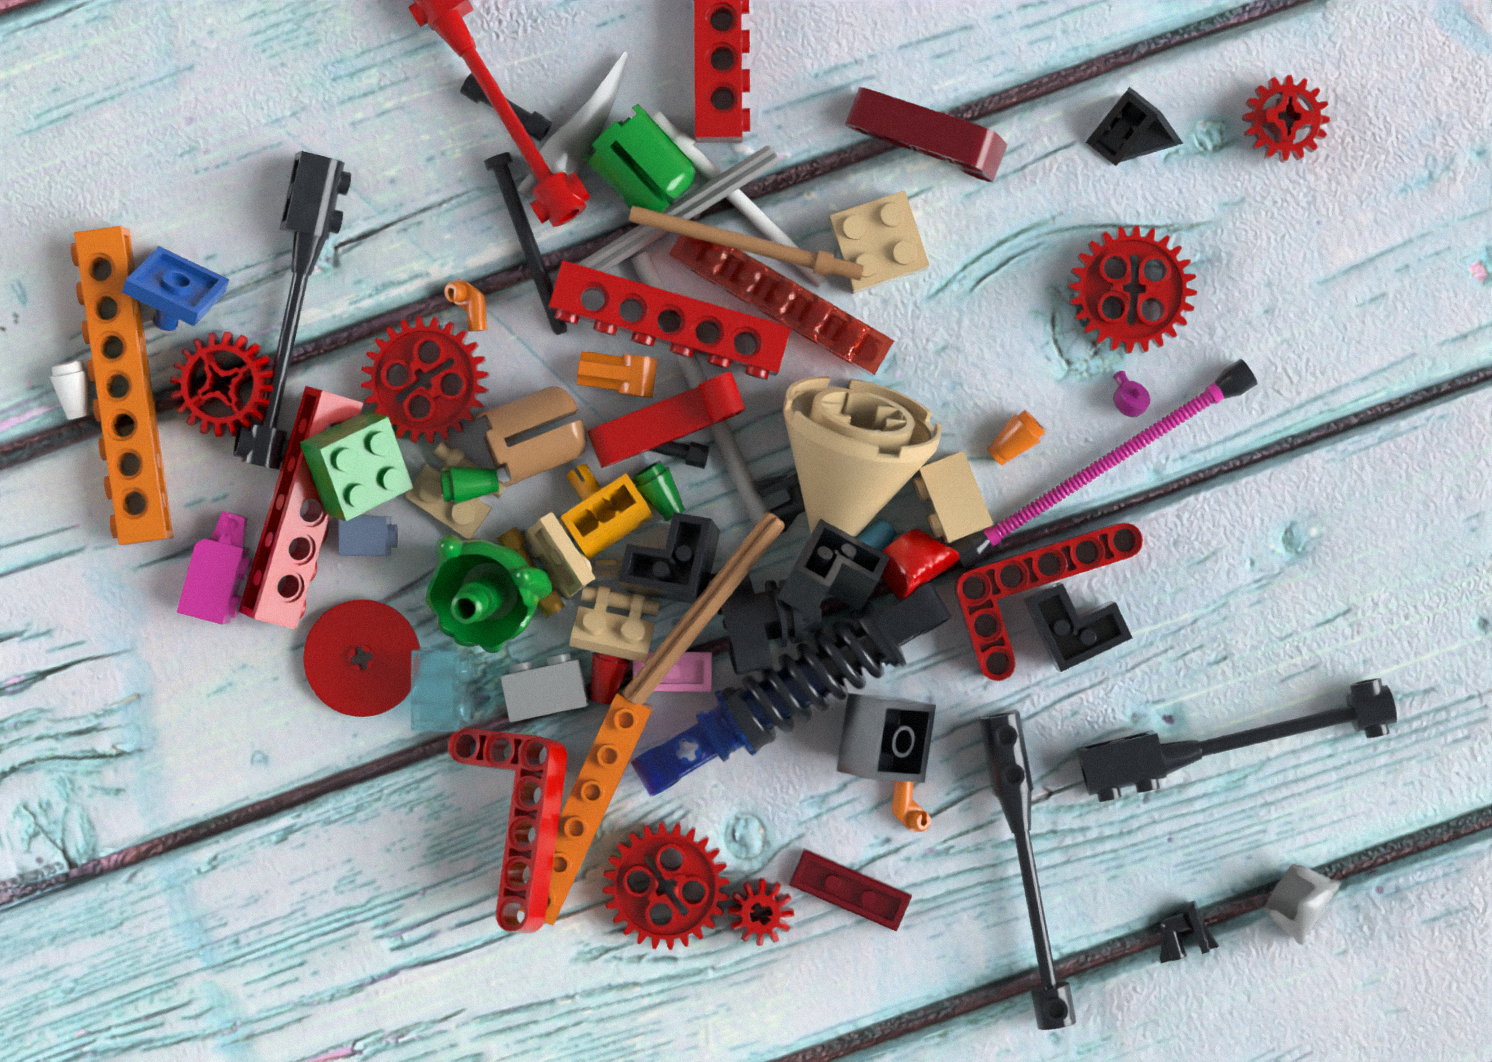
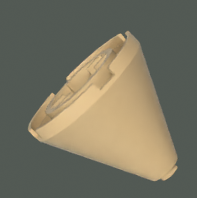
(854, 447)

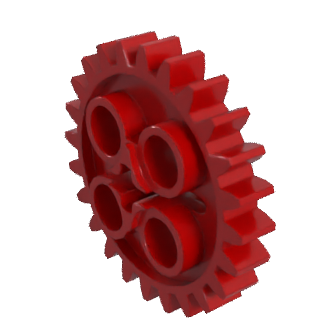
(1096, 286)
(405, 350)
(636, 904)

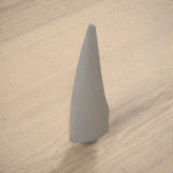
(574, 138)

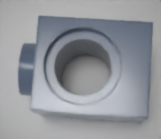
(367, 536)

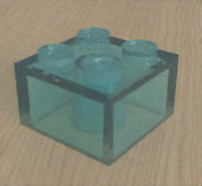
(441, 689)

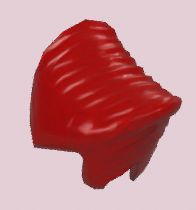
(915, 561)

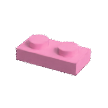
(688, 674)

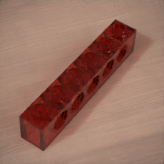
(784, 302)

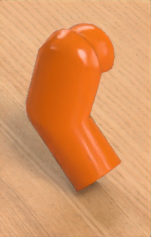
(470, 300)
(907, 810)

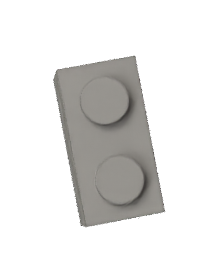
(544, 688)

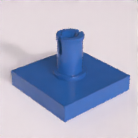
(175, 288)

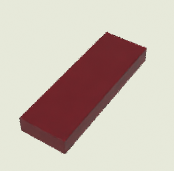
(850, 889)

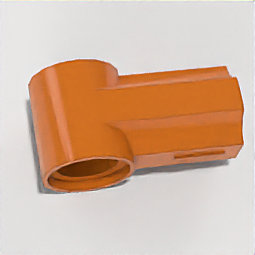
(627, 374)

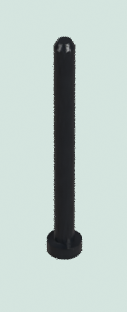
(499, 165)

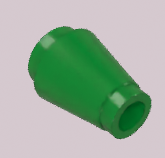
(467, 483)
(660, 490)

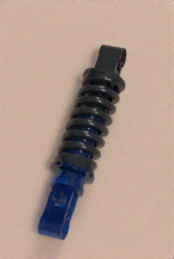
(749, 716)

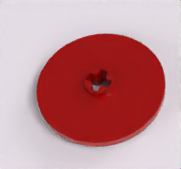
(335, 641)

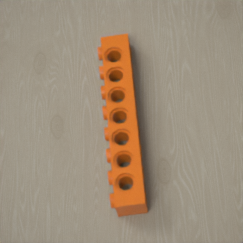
(155, 520)

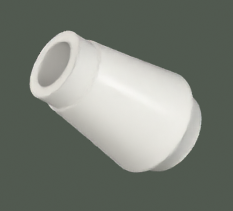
(72, 388)

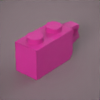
(216, 572)

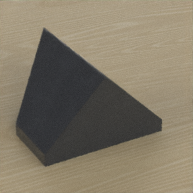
(1132, 130)

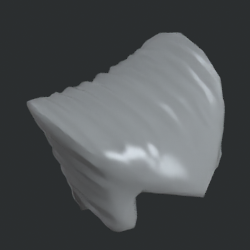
(1300, 900)

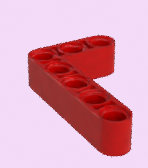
(1030, 578)
(522, 817)

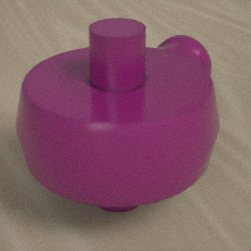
(1130, 396)

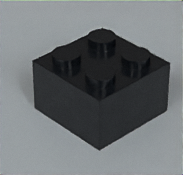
(886, 738)

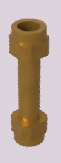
(516, 541)

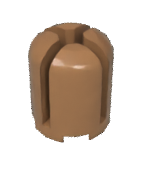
(541, 451)

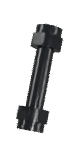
(535, 124)
(694, 454)

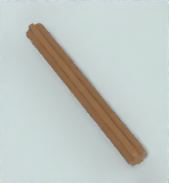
(704, 608)

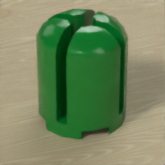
(641, 163)

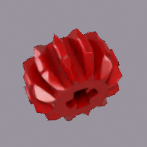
(756, 924)

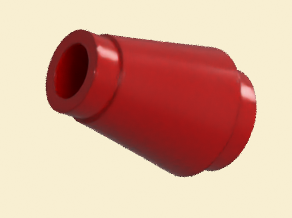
(606, 676)

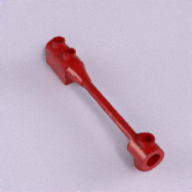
(557, 195)

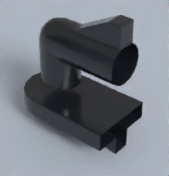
(790, 509)
(1172, 945)

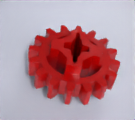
(1287, 102)

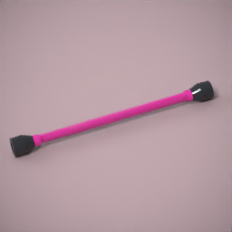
(1231, 383)

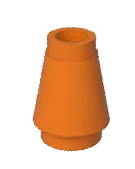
(1016, 437)

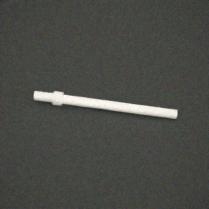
(737, 198)

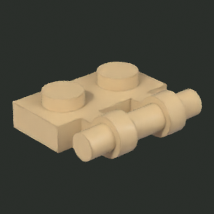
(427, 494)
(552, 545)
(611, 632)

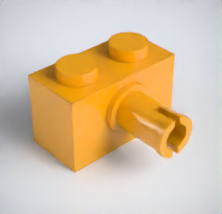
(605, 513)

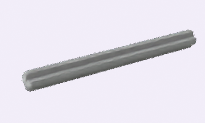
(684, 208)

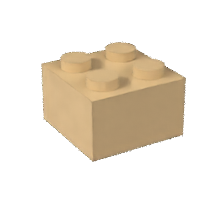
(882, 239)
(952, 497)

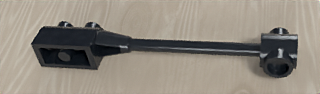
(311, 217)
(1143, 760)
(1013, 787)

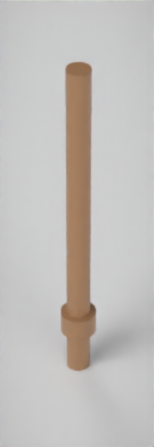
(820, 262)

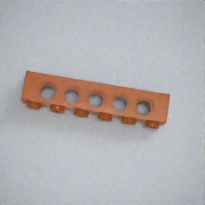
(593, 795)

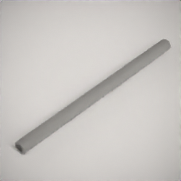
(695, 375)

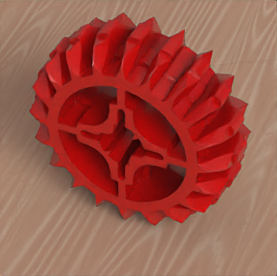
(205, 355)

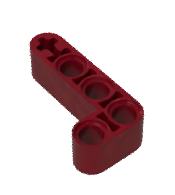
(928, 132)

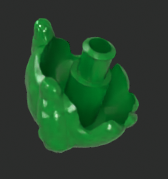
(483, 592)

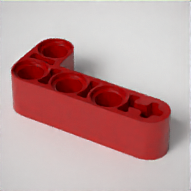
(667, 420)

